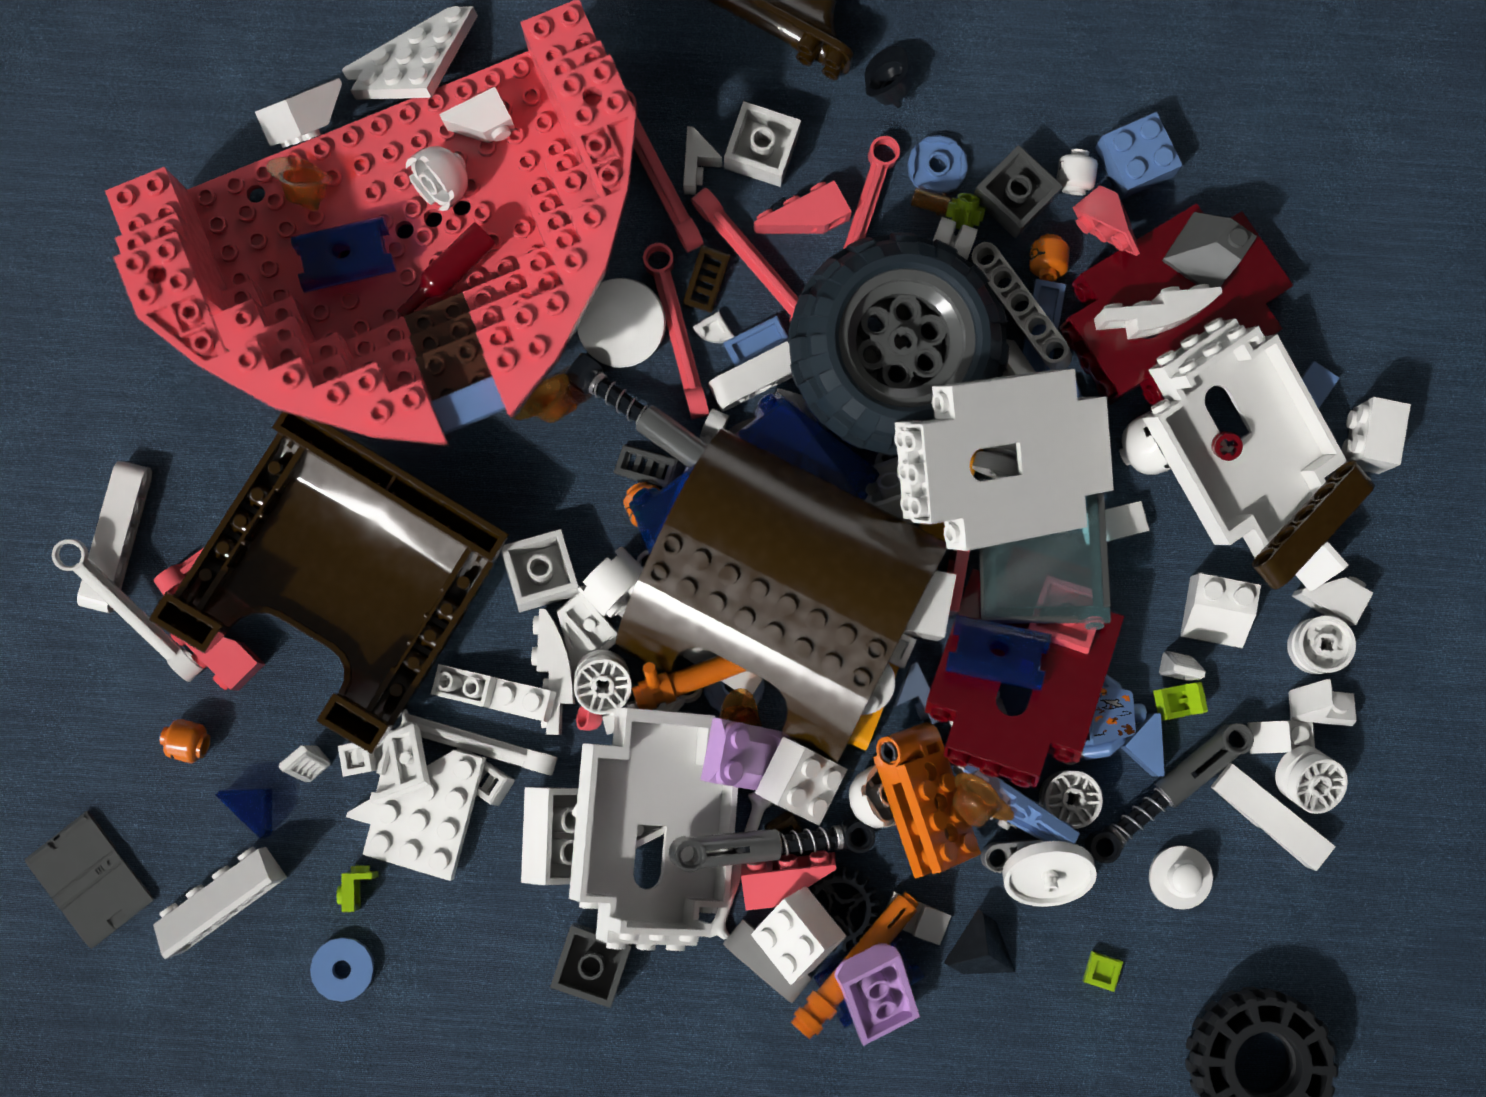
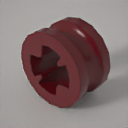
(1224, 455)

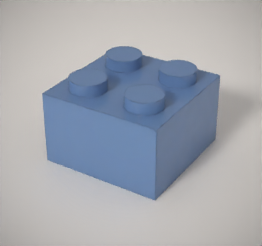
(1138, 156)

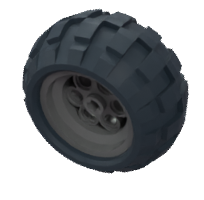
(871, 281)

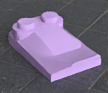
(738, 753)
(876, 991)

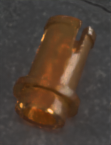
(930, 201)

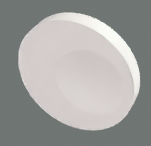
(622, 323)
(1049, 873)

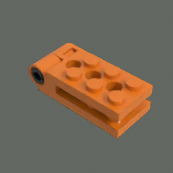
(921, 800)

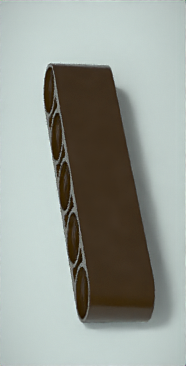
(1313, 524)

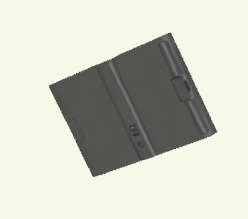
(88, 879)

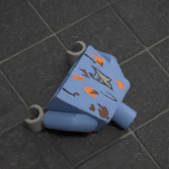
(1112, 721)

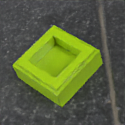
(1102, 971)

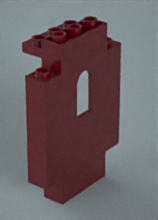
(1123, 278)
(1055, 716)

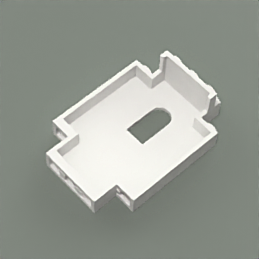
(1281, 455)
(1059, 457)
(655, 781)

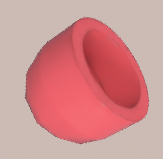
(587, 721)

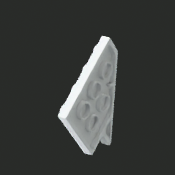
(414, 60)
(428, 824)

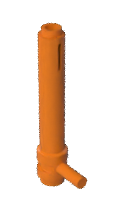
(667, 687)
(826, 999)

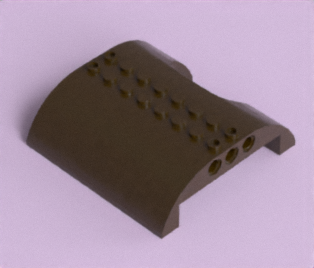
(346, 558)
(782, 584)

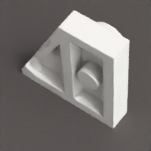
(584, 628)
(402, 765)

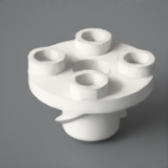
(1180, 877)

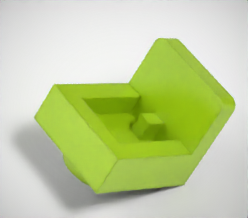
(1180, 701)
(349, 891)

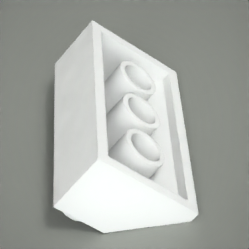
(217, 902)

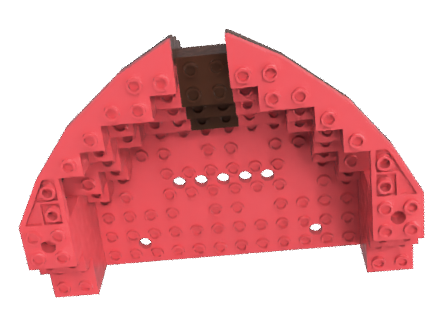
(226, 283)

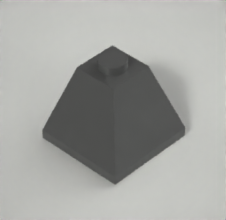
(1209, 249)

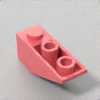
(811, 214)
(1106, 218)
(229, 661)
(772, 881)

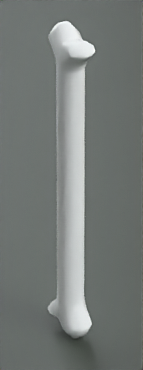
(718, 925)

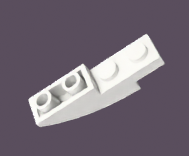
(1159, 315)
(553, 658)
(493, 693)

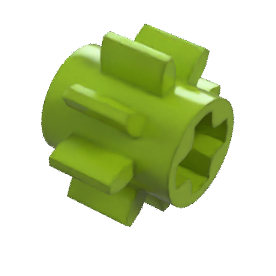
(965, 210)

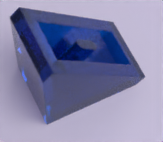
(251, 807)

